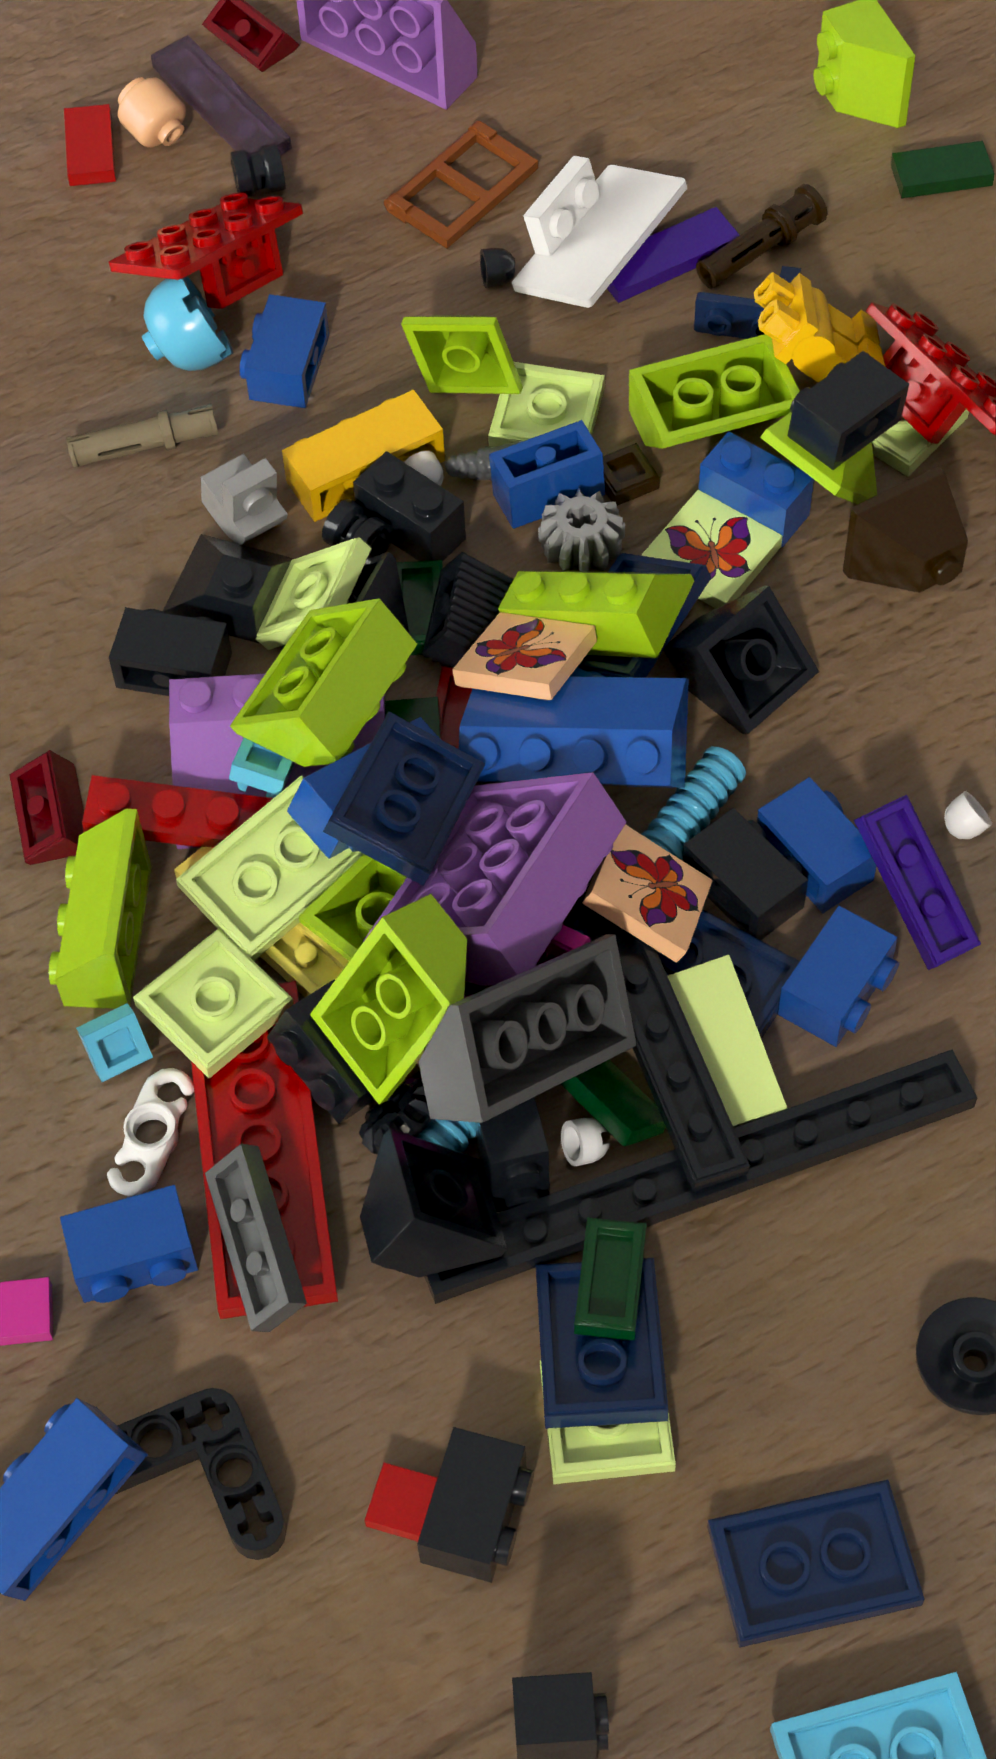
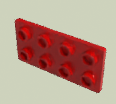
(228, 244)
(936, 374)

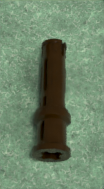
(777, 227)

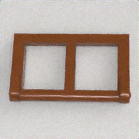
(485, 201)

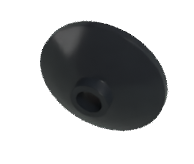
(948, 1337)

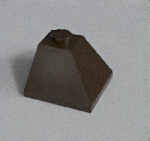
(907, 536)

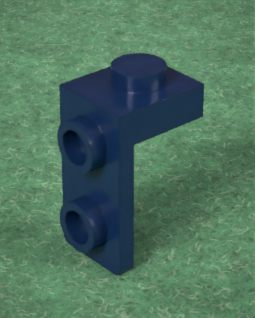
(731, 314)

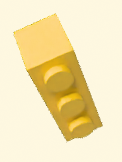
(329, 462)

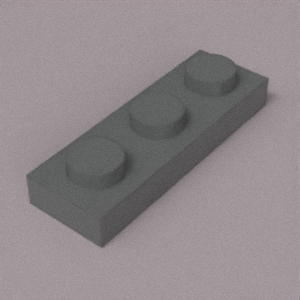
(255, 1238)

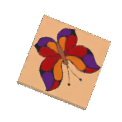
(525, 656)
(649, 893)

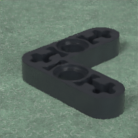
(213, 1450)

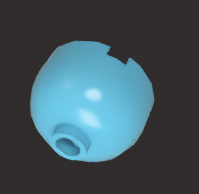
(183, 327)

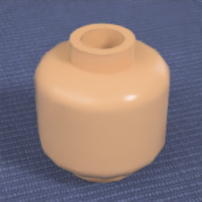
(151, 112)

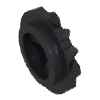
(403, 1112)

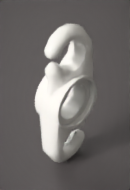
(152, 1155)

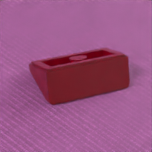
(249, 33)
(48, 808)

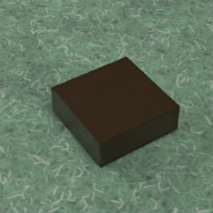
(628, 474)

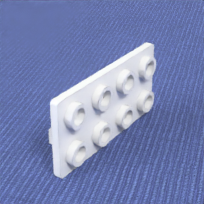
(591, 228)

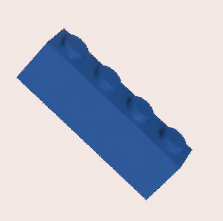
(610, 726)

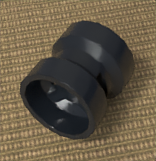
(258, 170)
(350, 521)

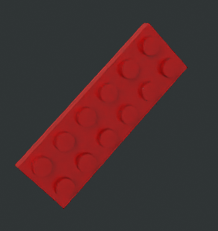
(268, 1106)

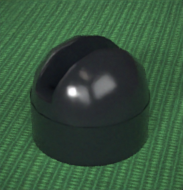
(496, 266)

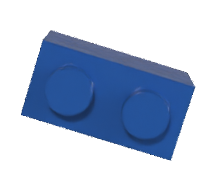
(285, 351)
(542, 467)
(757, 485)
(821, 839)
(838, 976)
(129, 1245)

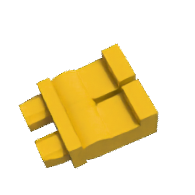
(810, 328)

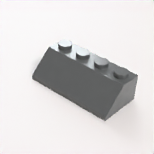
(528, 1034)

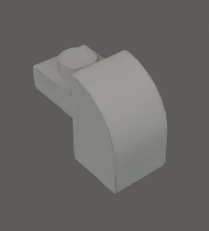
(243, 498)

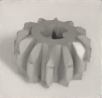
(581, 532)

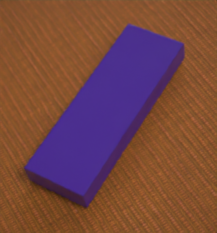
(672, 253)
(917, 882)

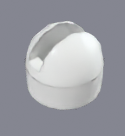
(428, 465)
(966, 817)
(583, 1141)

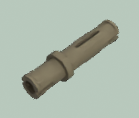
(142, 435)

